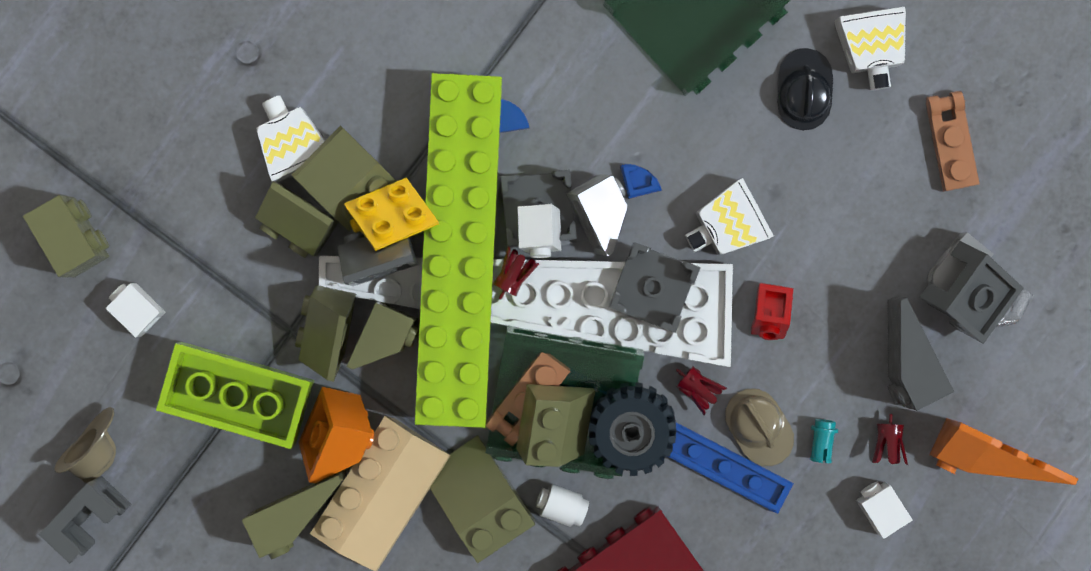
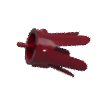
(511, 274)
(698, 388)
(893, 435)

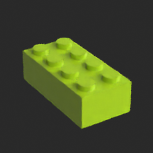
(235, 395)

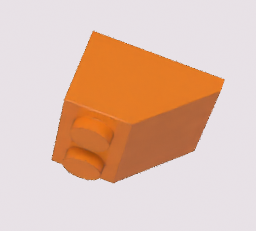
(335, 434)

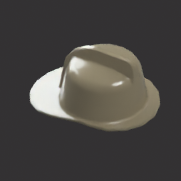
(759, 427)
(92, 451)

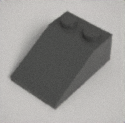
(362, 263)
(912, 363)

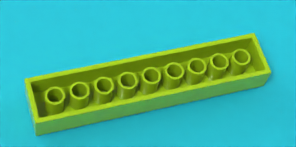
(458, 251)

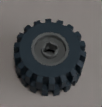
(632, 429)

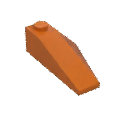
(979, 453)

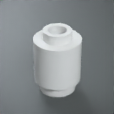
(562, 505)

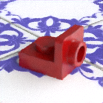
(772, 311)

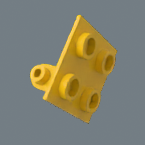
(390, 214)

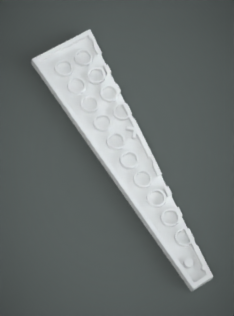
(574, 302)

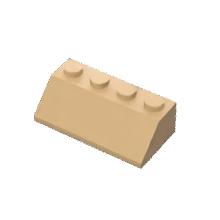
(380, 494)

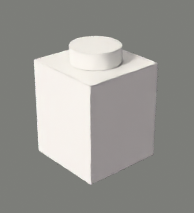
(539, 230)
(134, 309)
(883, 509)

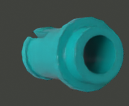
(823, 440)

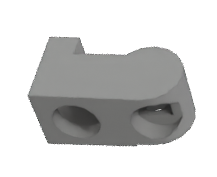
(948, 268)

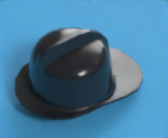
(805, 89)

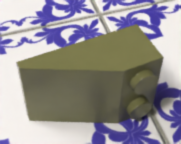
(480, 500)
(281, 521)

